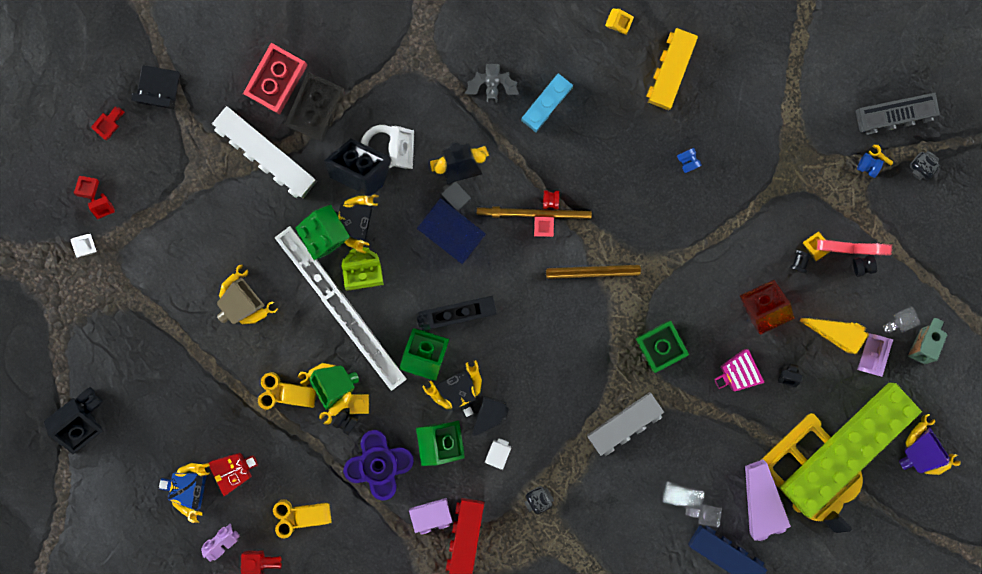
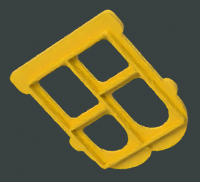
(788, 445)

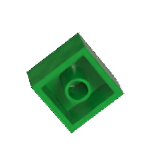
(322, 232)
(662, 346)

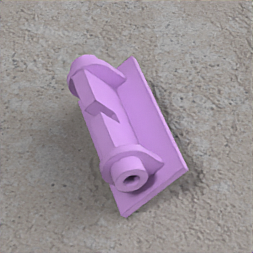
(225, 536)

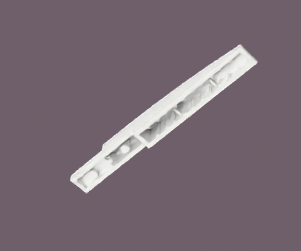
(341, 308)

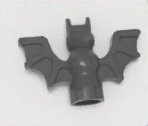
(492, 79)

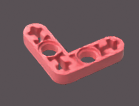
(851, 248)

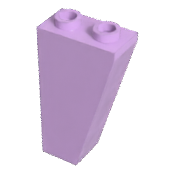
(764, 504)

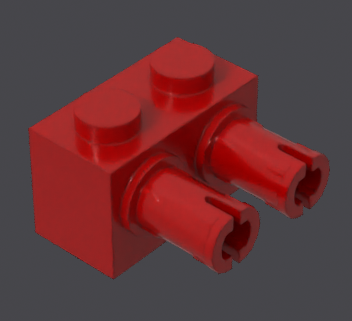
(254, 562)

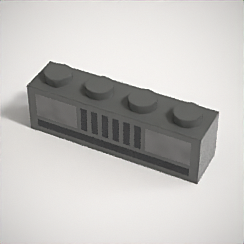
(897, 112)

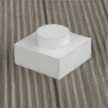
(83, 245)

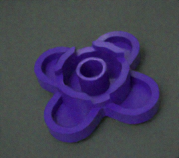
(364, 468)

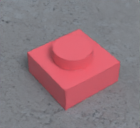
(544, 226)

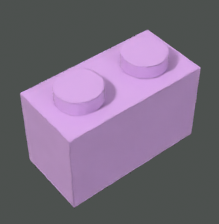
(431, 516)

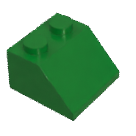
(424, 354)
(440, 443)

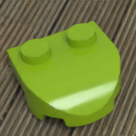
(361, 270)

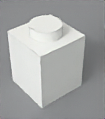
(498, 453)

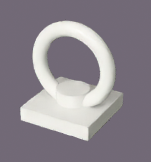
(400, 144)

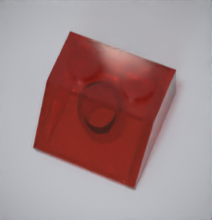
(767, 307)

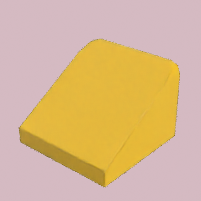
(619, 21)
(811, 245)

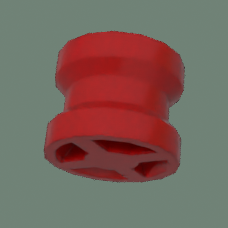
(551, 200)

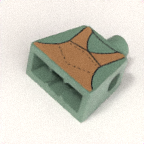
(929, 343)

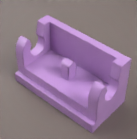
(875, 354)

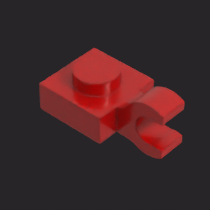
(107, 125)

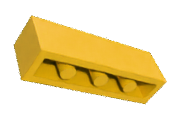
(672, 69)

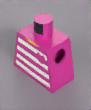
(739, 372)

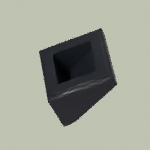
(837, 523)

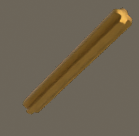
(598, 271)

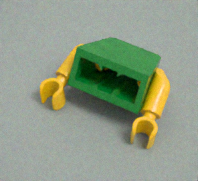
(332, 387)

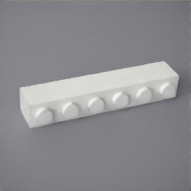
(264, 152)

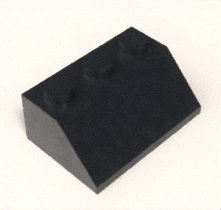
(358, 167)

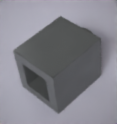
(455, 195)

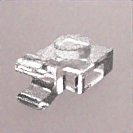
(904, 320)
(707, 515)

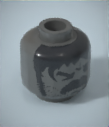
(924, 165)
(539, 500)

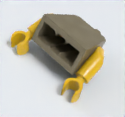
(240, 302)

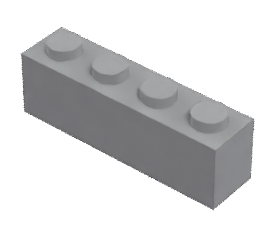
(625, 424)

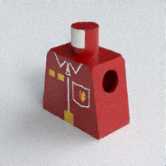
(232, 471)

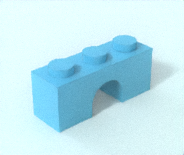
(547, 102)

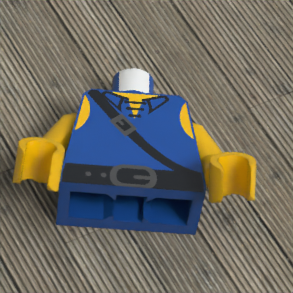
(187, 489)

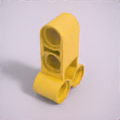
(286, 393)
(301, 516)

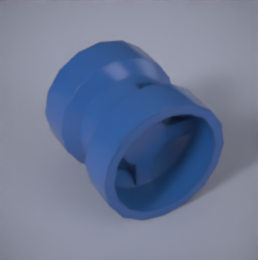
(687, 156)
(870, 165)

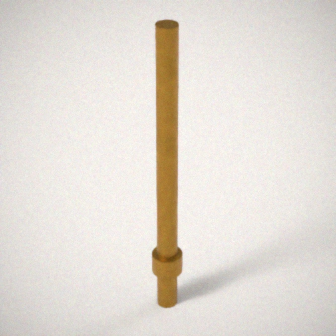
(496, 212)

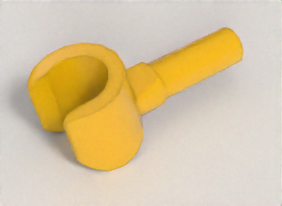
(880, 155)

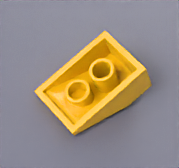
(844, 335)

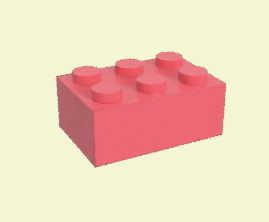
(275, 78)

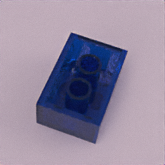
(451, 231)

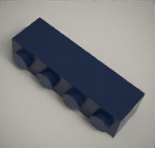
(724, 554)

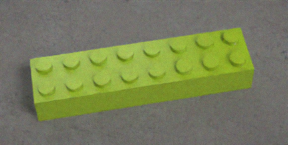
(850, 449)

